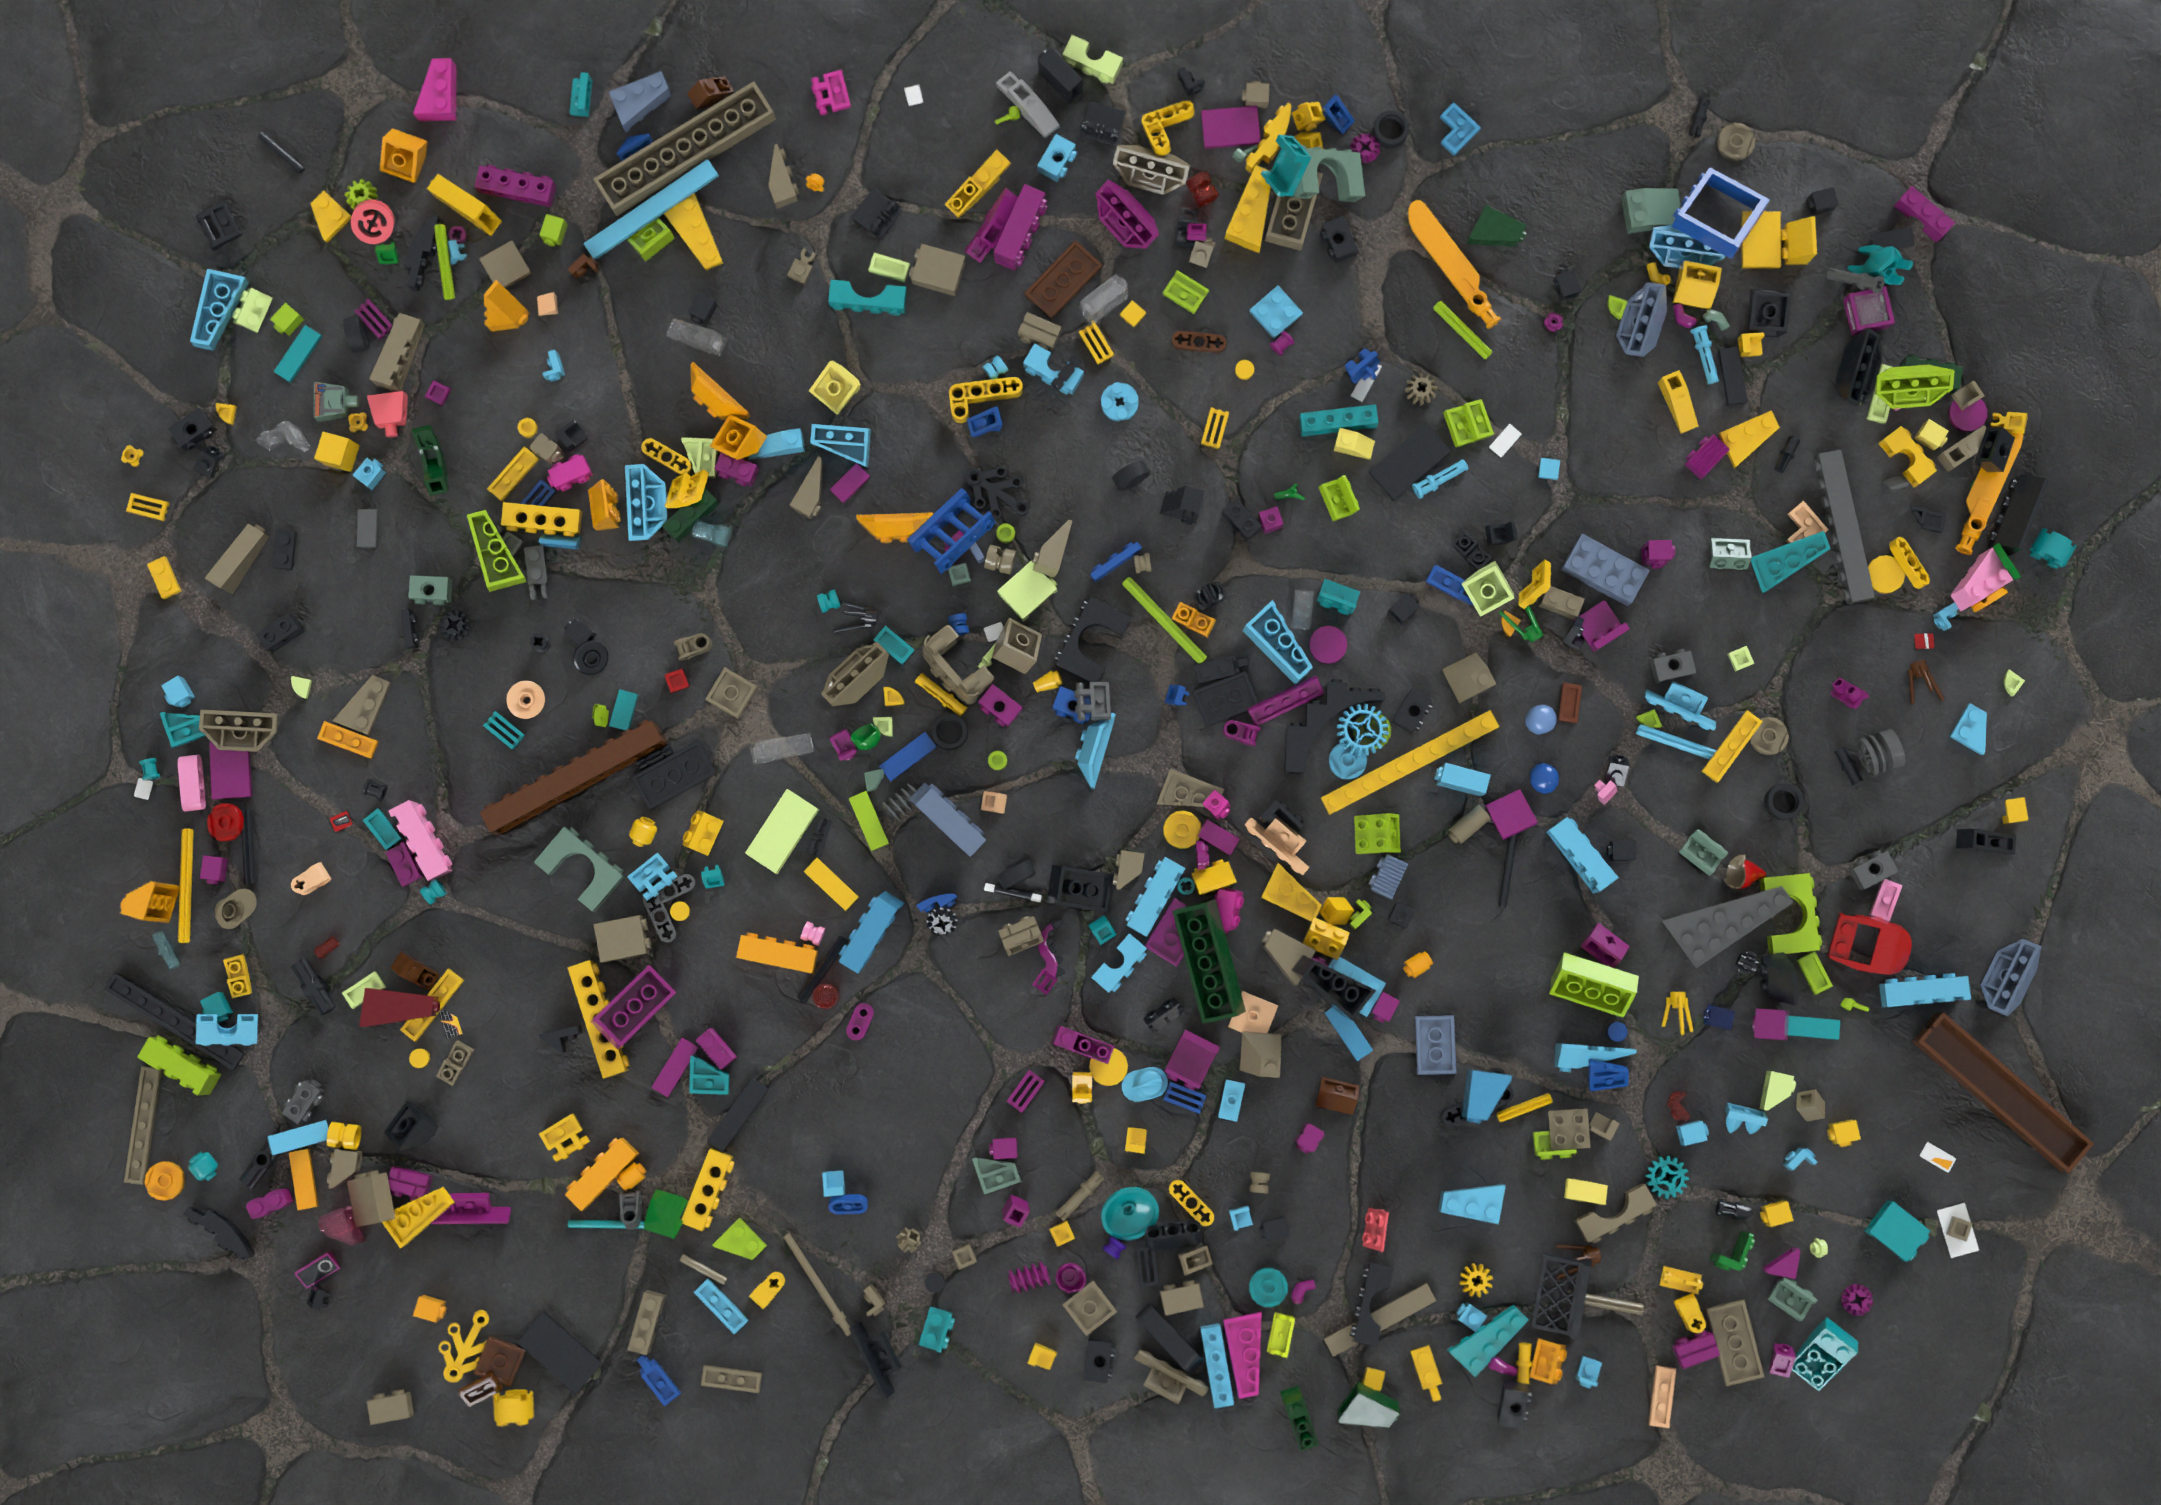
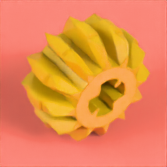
(1473, 1274)

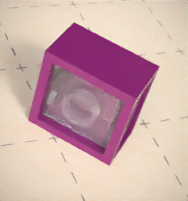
(1868, 310)

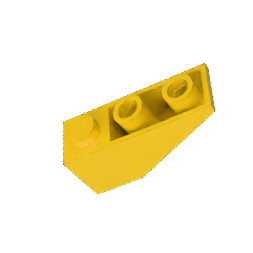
(1679, 401)

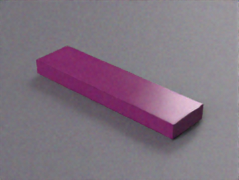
(1285, 701)

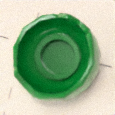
(866, 737)

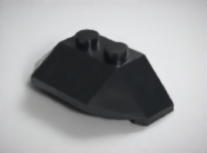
(1859, 367)

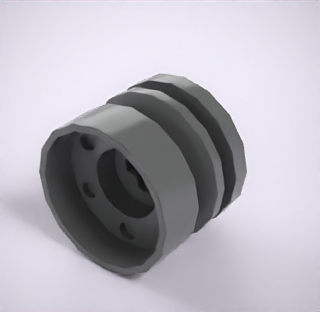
(1880, 752)

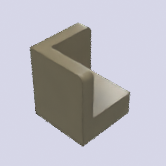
(1968, 395)
(1810, 1105)
(1603, 1126)

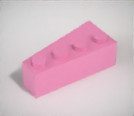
(422, 839)

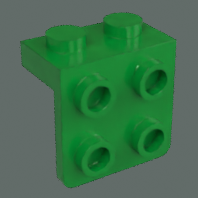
(1738, 1258)

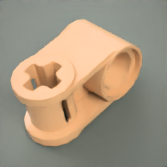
(313, 878)

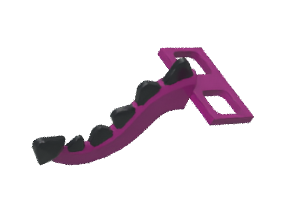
(1052, 961)

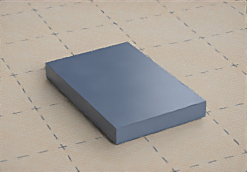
(1435, 1045)

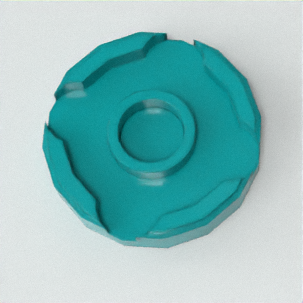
(1268, 1287)

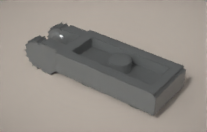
(536, 570)

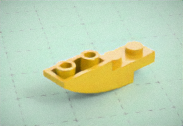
(1269, 147)
(978, 185)

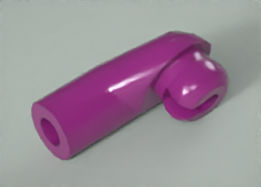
(1502, 1367)

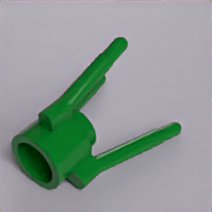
(1532, 632)

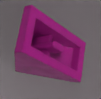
(1784, 1265)

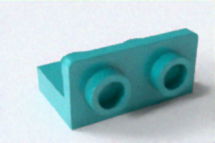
(581, 95)
(936, 1329)

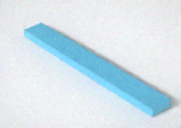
(651, 209)

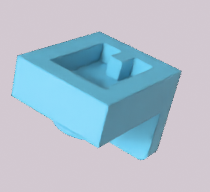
(554, 363)
(1940, 617)
(1470, 1316)
(1588, 1372)

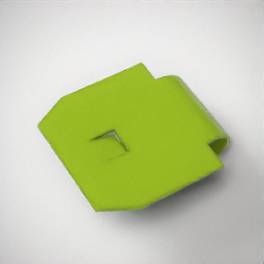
(600, 715)

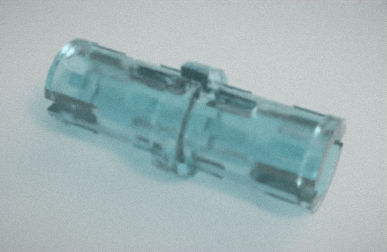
(165, 950)

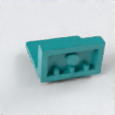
(1338, 596)

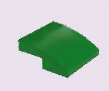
(664, 1213)

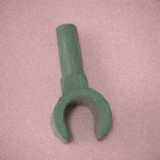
(1239, 155)

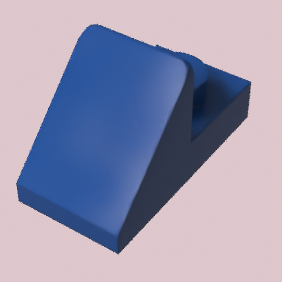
(985, 422)

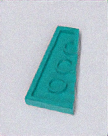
(1783, 561)
(1479, 1348)

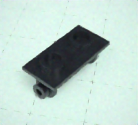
(1155, 1018)

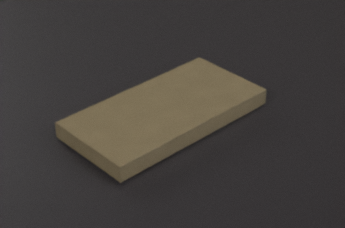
(1735, 1341)

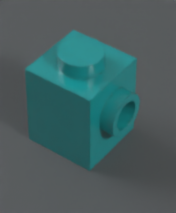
(217, 1005)

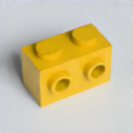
(1326, 938)

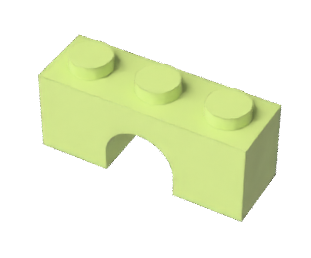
(1105, 68)

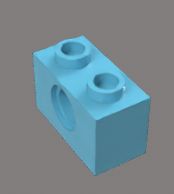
(1058, 147)

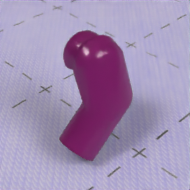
(1682, 318)
(1300, 1289)

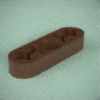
(1212, 348)

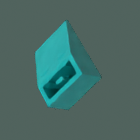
(1824, 1354)

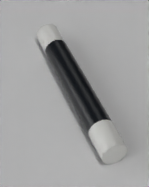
(1013, 892)

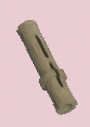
(1080, 1195)

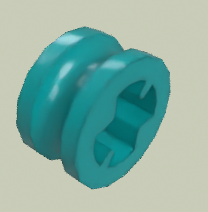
(1185, 880)

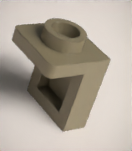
(1202, 252)

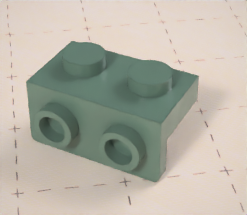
(1703, 852)
(1791, 1298)

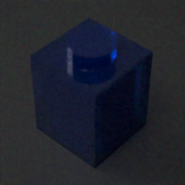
(1718, 1017)

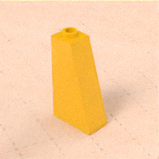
(464, 204)

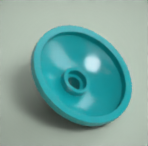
(1131, 1221)

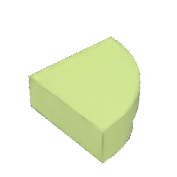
(2012, 682)
(301, 686)
(884, 725)

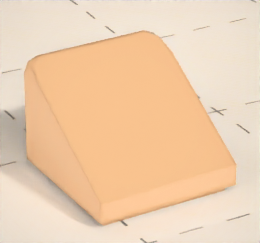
(547, 304)
(993, 802)

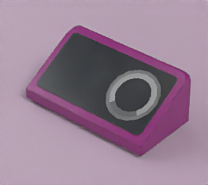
(317, 1270)

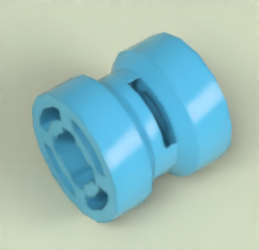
(998, 365)

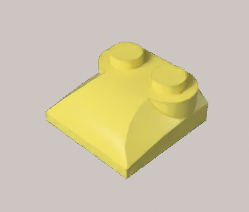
(835, 387)

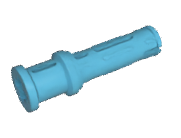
(1702, 344)
(1432, 482)

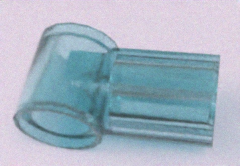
(717, 535)

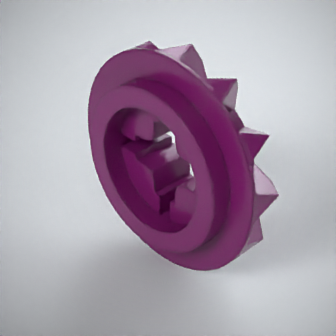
(1374, 147)
(1849, 1295)

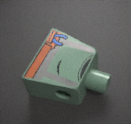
(332, 401)

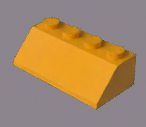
(151, 902)

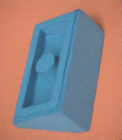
(560, 541)

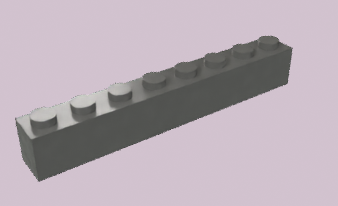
(1843, 526)

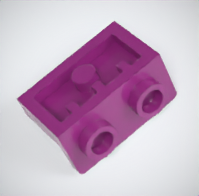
(404, 864)

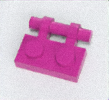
(836, 89)

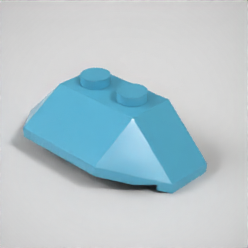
(644, 502)
(1093, 749)

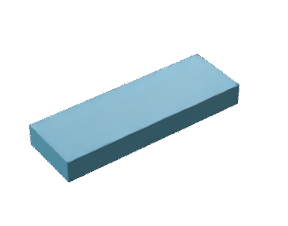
(298, 1137)
(721, 1306)

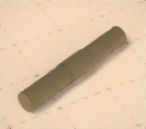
(703, 1269)

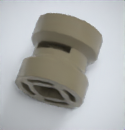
(1262, 1178)

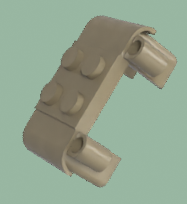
(965, 690)

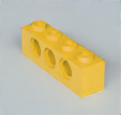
(512, 511)
(691, 1216)

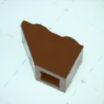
(710, 91)
(414, 971)

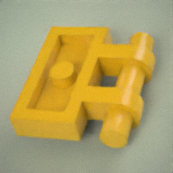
(562, 1131)

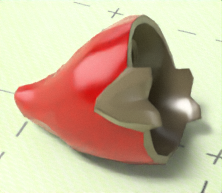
(1742, 873)

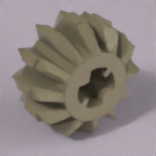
(1422, 382)

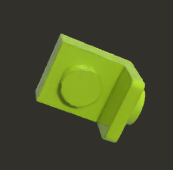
(1359, 917)

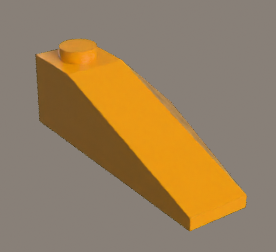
(503, 309)

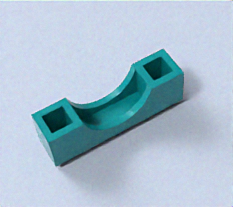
(890, 300)

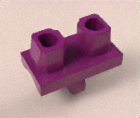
(1848, 693)

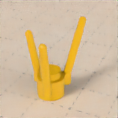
(1679, 1001)

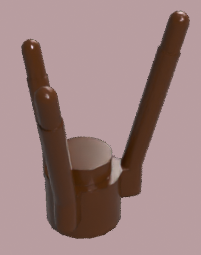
(1921, 670)
(1589, 1253)

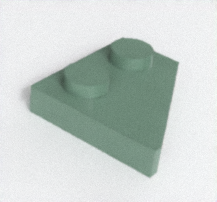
(995, 1174)

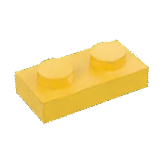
(164, 577)

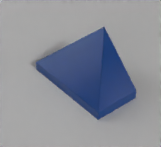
(632, 145)

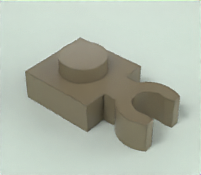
(801, 269)

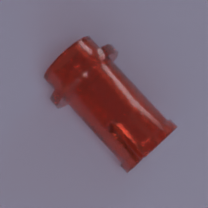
(325, 948)

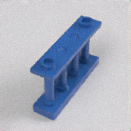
(945, 515)

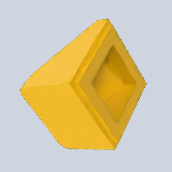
(1373, 1378)

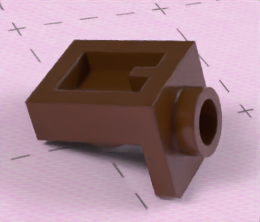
(580, 266)

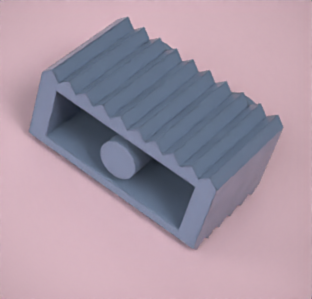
(1388, 876)

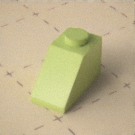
(1776, 1089)

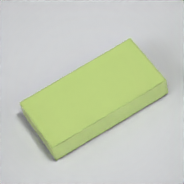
(889, 267)
(355, 994)

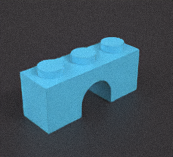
(1037, 362)
(1132, 952)
(210, 1032)

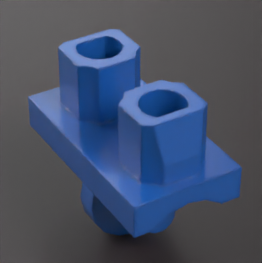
(1365, 368)

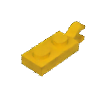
(1427, 1370)

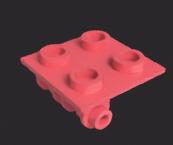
(1375, 1229)

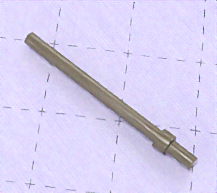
(839, 1317)

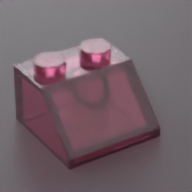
(341, 1226)

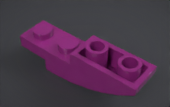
(992, 228)

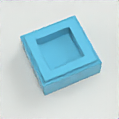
(1549, 468)

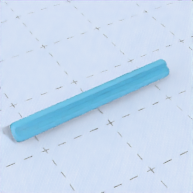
(1675, 741)

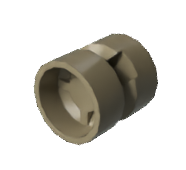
(1000, 559)

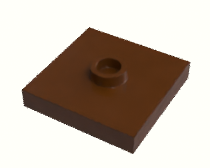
(500, 1359)

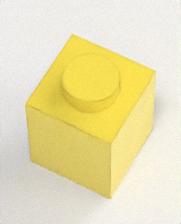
(1931, 435)

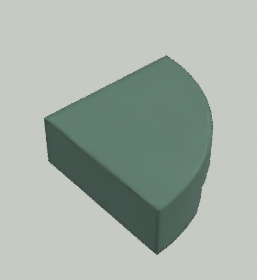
(873, 779)

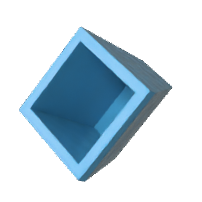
(1482, 1094)

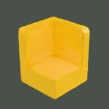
(1309, 139)
(1750, 344)
(2015, 811)
(1336, 910)
(1135, 1140)
(1042, 1356)

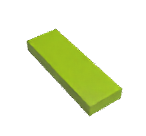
(868, 821)

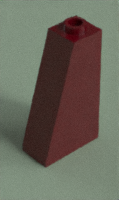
(389, 1007)

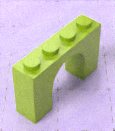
(1806, 936)

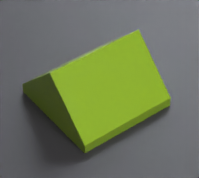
(651, 239)

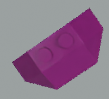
(1125, 216)

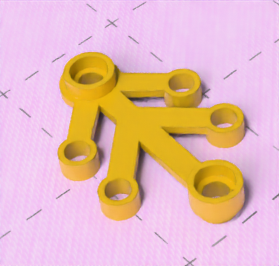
(464, 1350)

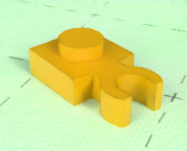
(2013, 422)

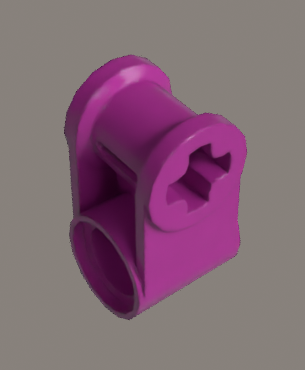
(1242, 733)

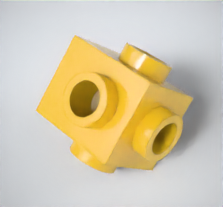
(1308, 116)

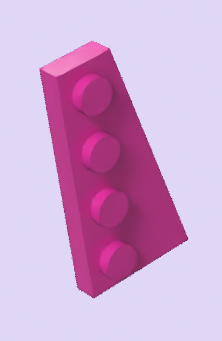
(1243, 1341)

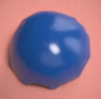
(1544, 778)

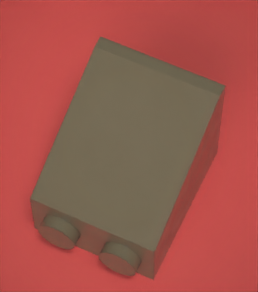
(1285, 952)

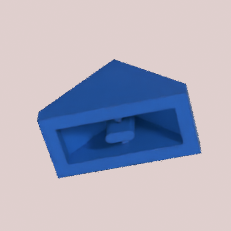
(1337, 115)

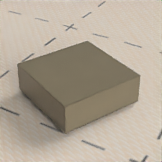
(1959, 1228)
(964, 1256)

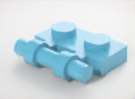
(648, 873)

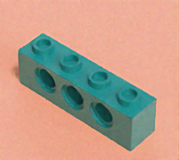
(1332, 420)

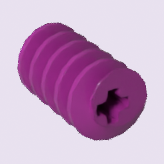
(1028, 1277)

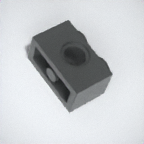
(1662, 671)
(1884, 868)

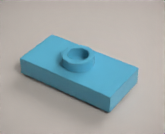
(1231, 1100)

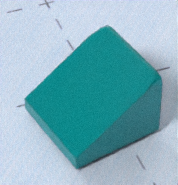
(1102, 929)

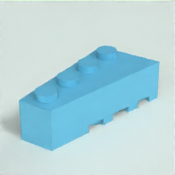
(1582, 855)
(1157, 893)
(1924, 991)

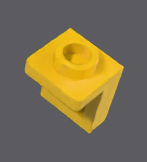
(1082, 1087)

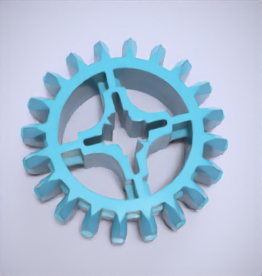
(1370, 733)

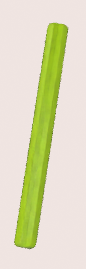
(1163, 619)

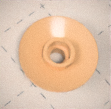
(517, 695)

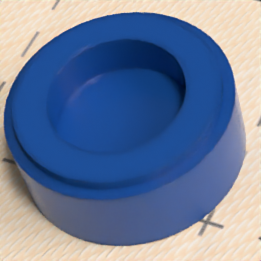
(1617, 1031)

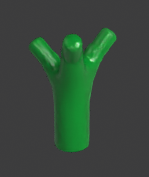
(1290, 493)

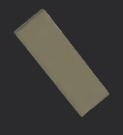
(731, 1379)

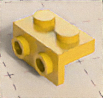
(702, 832)

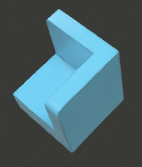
(833, 1183)
(1240, 1217)

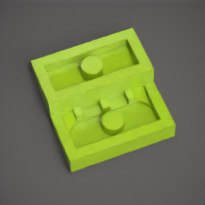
(1468, 423)

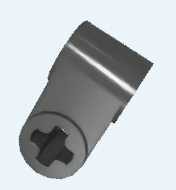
(630, 1205)

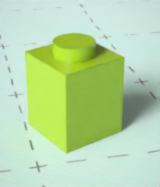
(553, 230)
(286, 320)

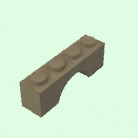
(1637, 1202)

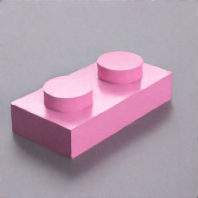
(1885, 899)

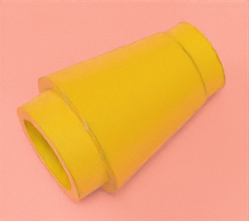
(1049, 681)

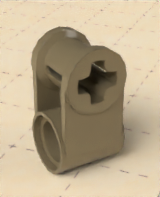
(689, 647)

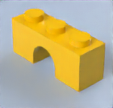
(1901, 442)

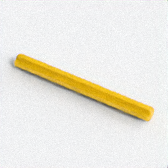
(185, 886)

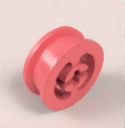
(386, 229)

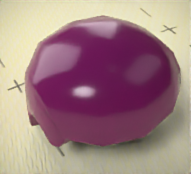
(1070, 1277)

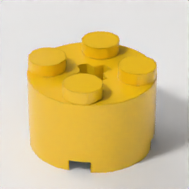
(513, 1407)

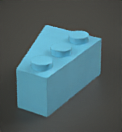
(844, 441)
(1475, 1203)

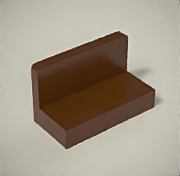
(1337, 1095)

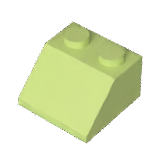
(1488, 589)

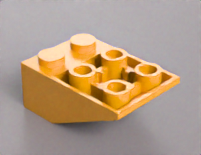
(603, 506)

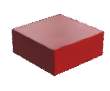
(677, 680)

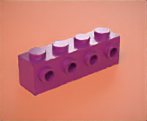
(515, 186)

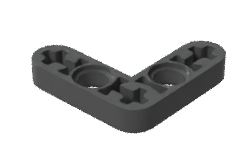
(662, 899)

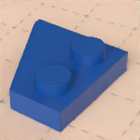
(1606, 1075)

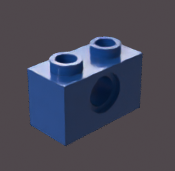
(1062, 701)

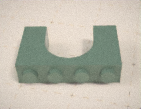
(1346, 168)
(605, 878)

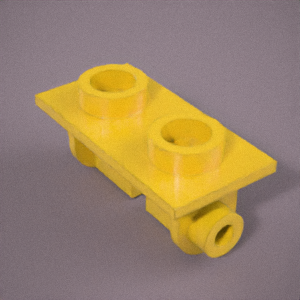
(1681, 1280)

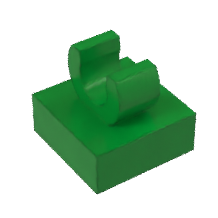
(387, 253)

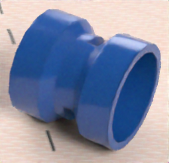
(958, 623)

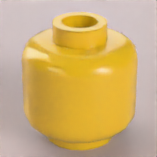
(643, 831)

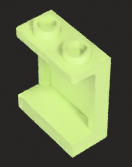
(1027, 591)

